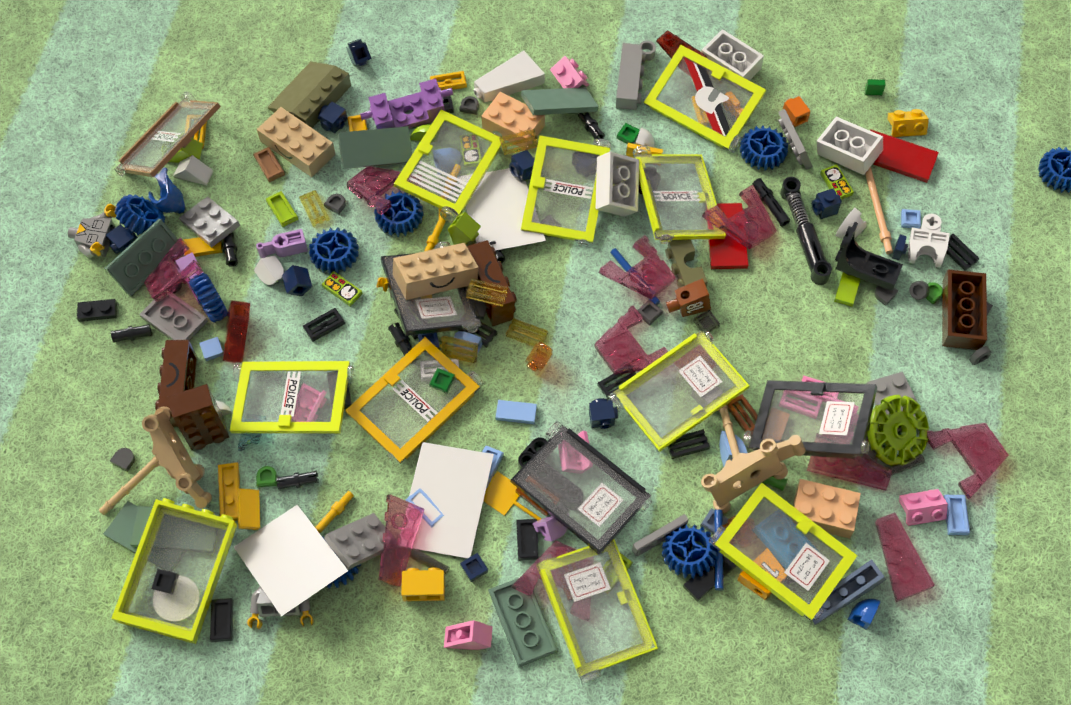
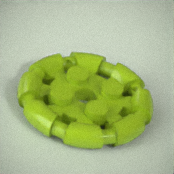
(888, 429)

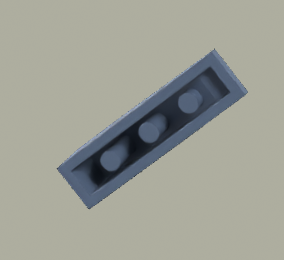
(851, 588)

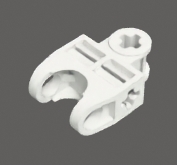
(928, 240)

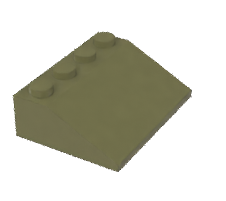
(311, 90)

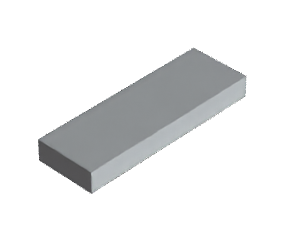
(659, 535)

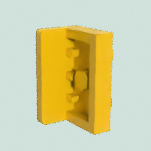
(908, 123)

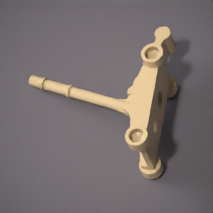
(172, 456)
(750, 468)

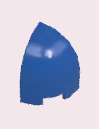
(864, 612)

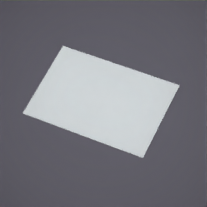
(500, 209)
(457, 486)
(290, 560)

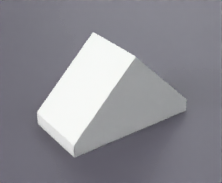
(193, 171)

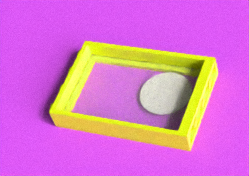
(182, 543)

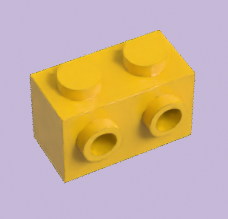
(423, 585)

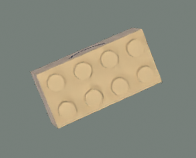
(296, 142)
(434, 271)

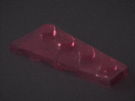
(857, 470)
(399, 537)
(903, 563)

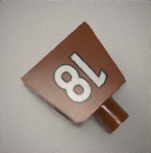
(690, 299)

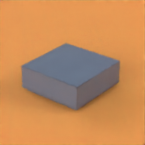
(708, 522)

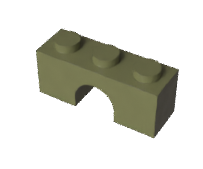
(681, 252)

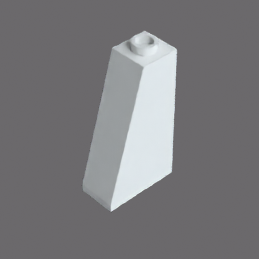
(509, 78)

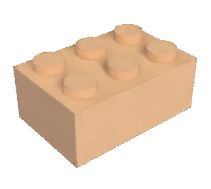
(511, 117)
(828, 506)

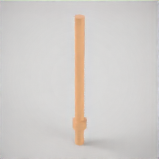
(885, 235)

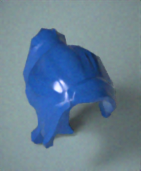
(171, 196)

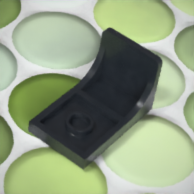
(864, 264)

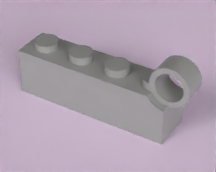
(630, 72)

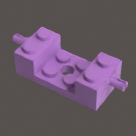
(392, 113)

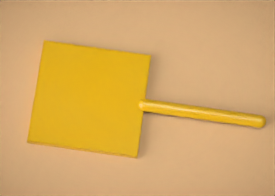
(502, 495)

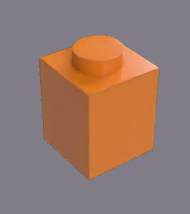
(797, 110)

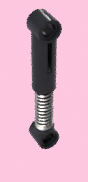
(806, 232)

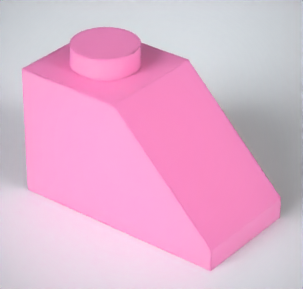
(468, 635)

